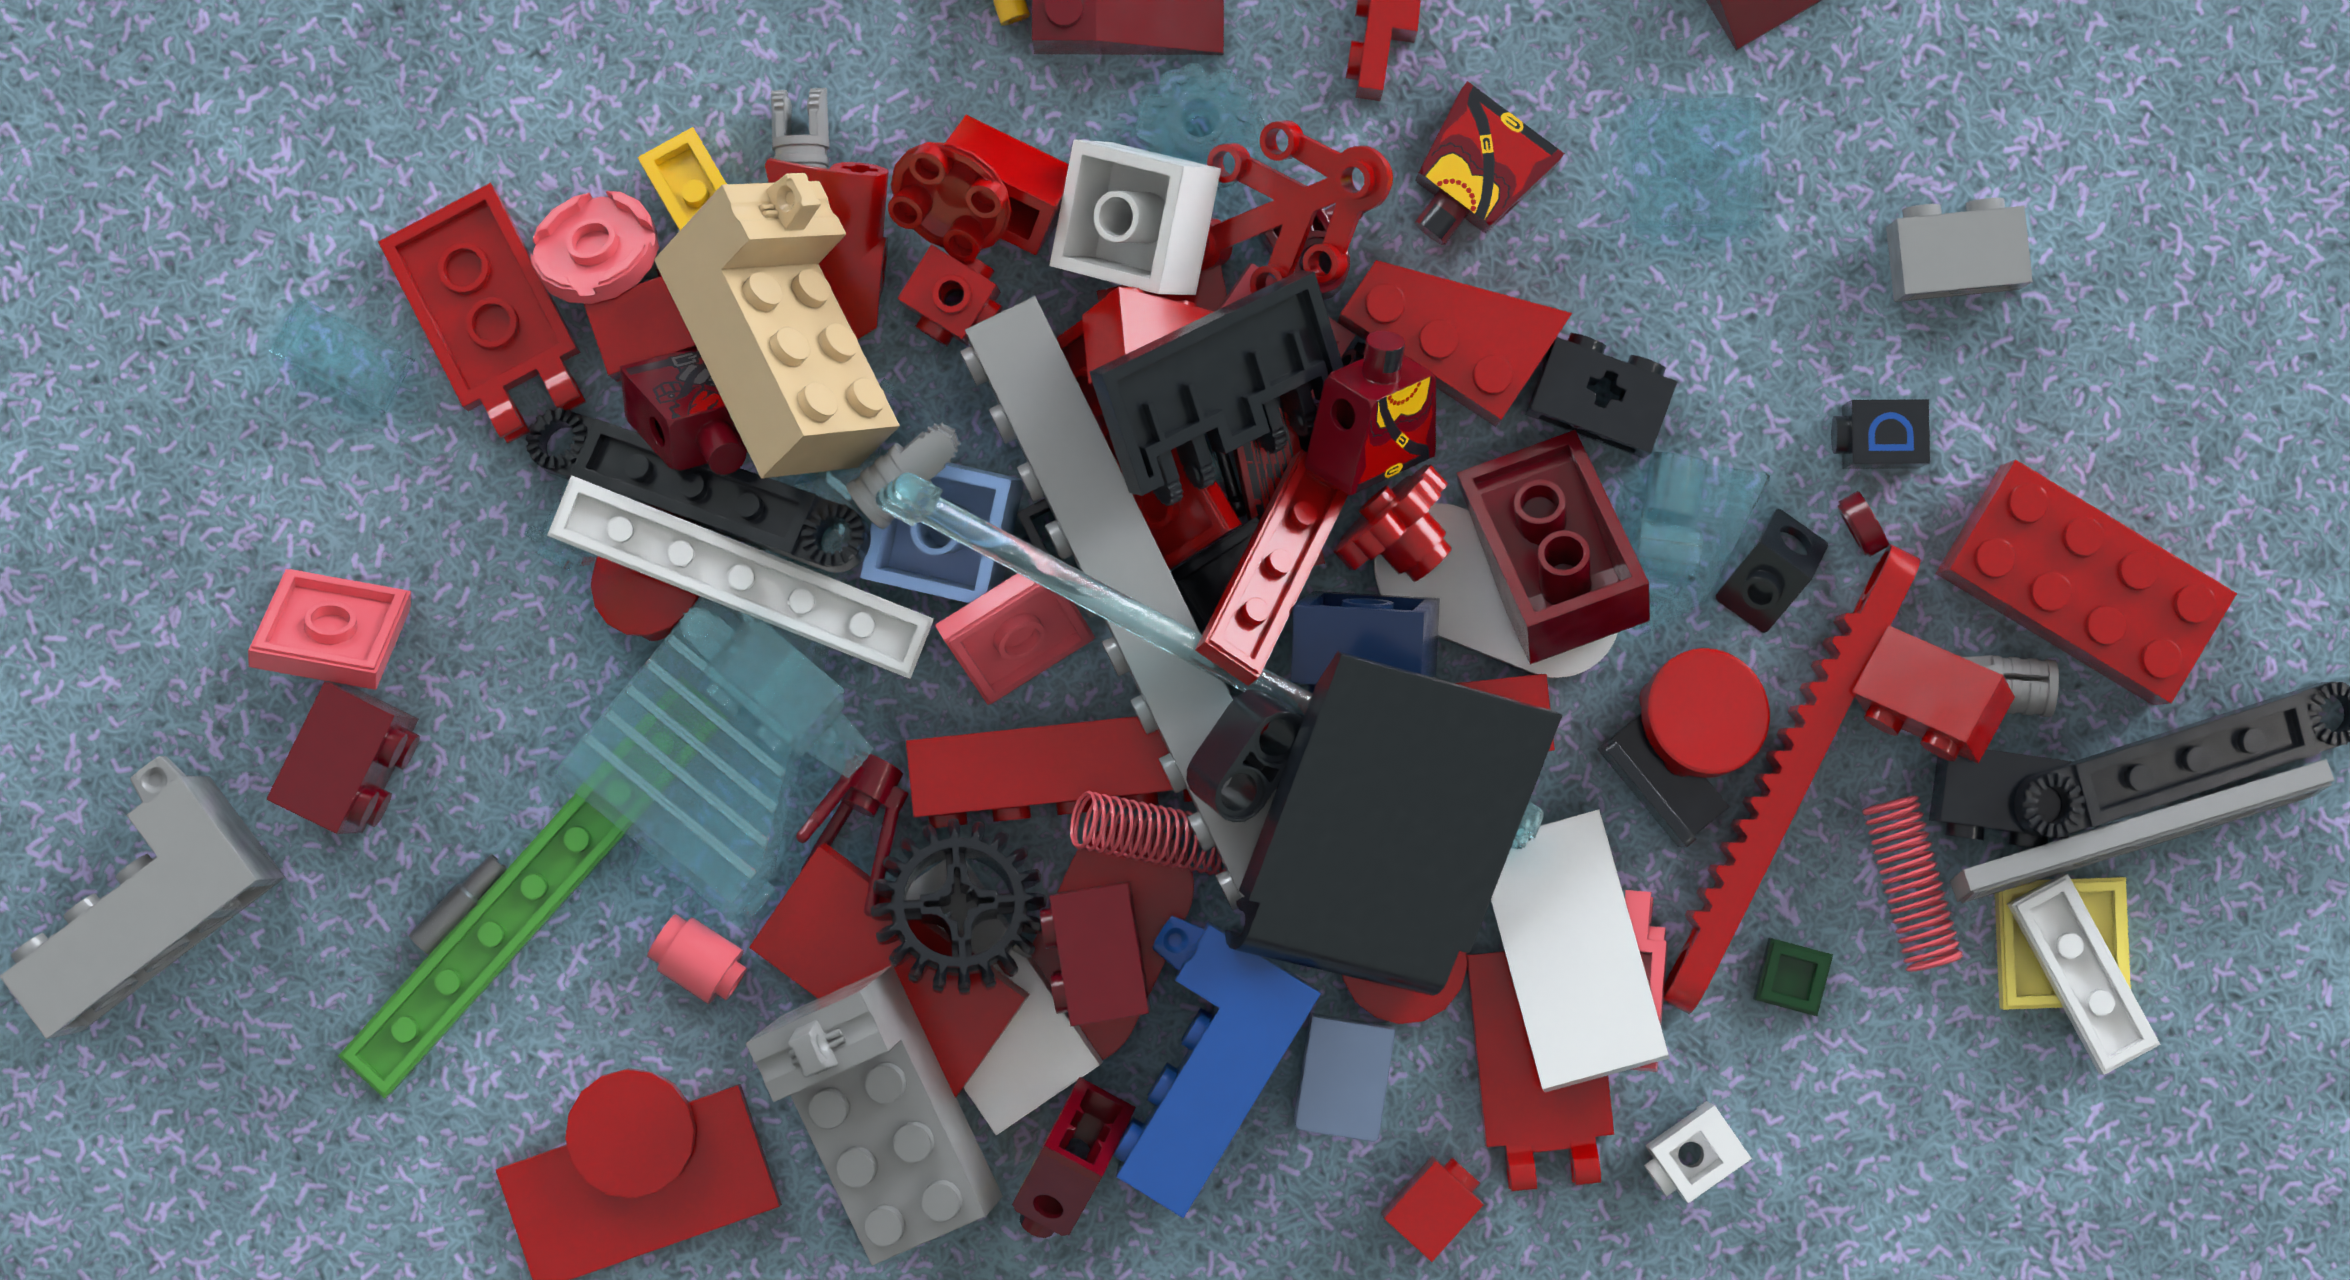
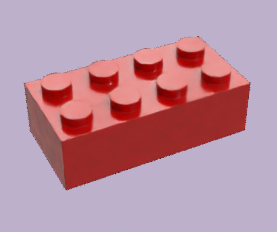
(2086, 583)

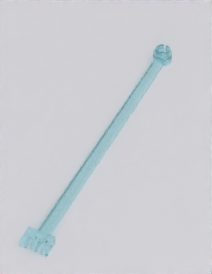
(918, 500)

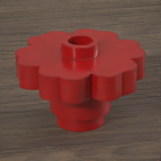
(1399, 527)

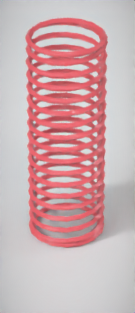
(1142, 826)
(1949, 953)

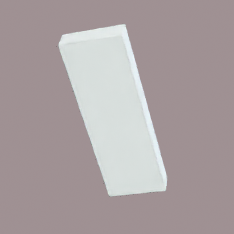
(2083, 974)

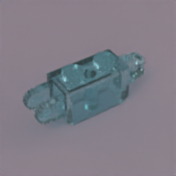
(779, 687)

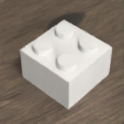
(1135, 217)

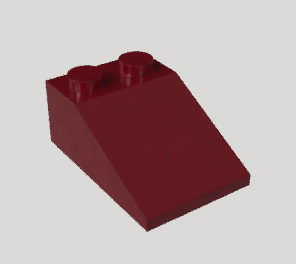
(1128, 27)
(1555, 547)

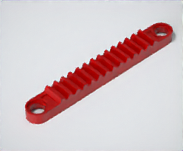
(1789, 780)

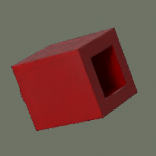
(1434, 1206)

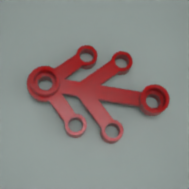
(1296, 203)

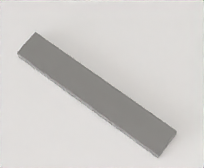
(2141, 831)

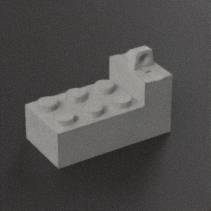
(166, 905)
(878, 1114)

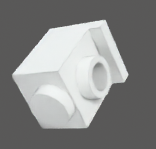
(1719, 1156)

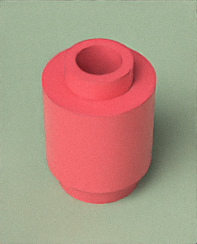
(697, 959)

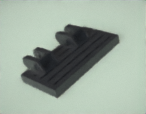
(1221, 382)

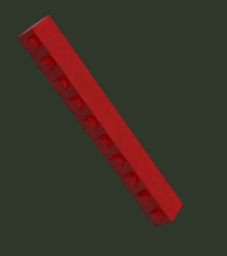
(1065, 760)

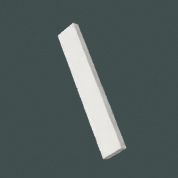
(740, 577)

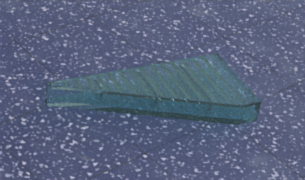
(689, 772)

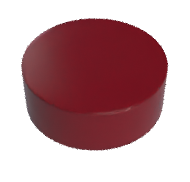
(1862, 524)

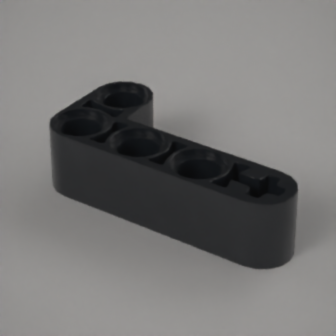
(1240, 752)

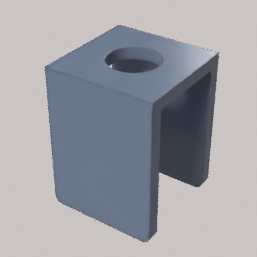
(1343, 1077)

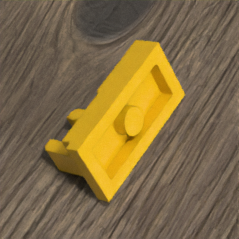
(682, 175)

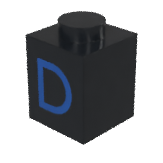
(1882, 434)

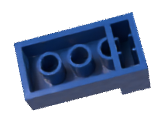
(1224, 1069)

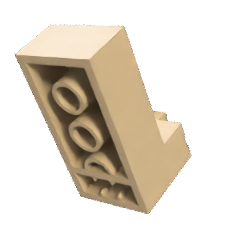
(774, 329)

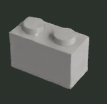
(1958, 250)

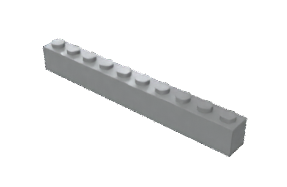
(1109, 542)

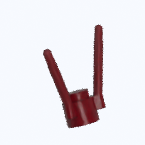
(865, 791)

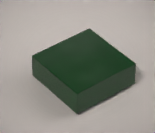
(1792, 976)

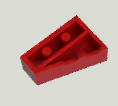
(1469, 337)

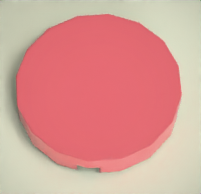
(594, 247)

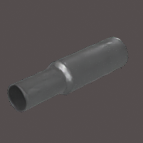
(456, 905)

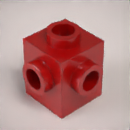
(939, 277)

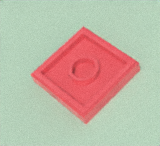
(330, 629)
(1013, 635)

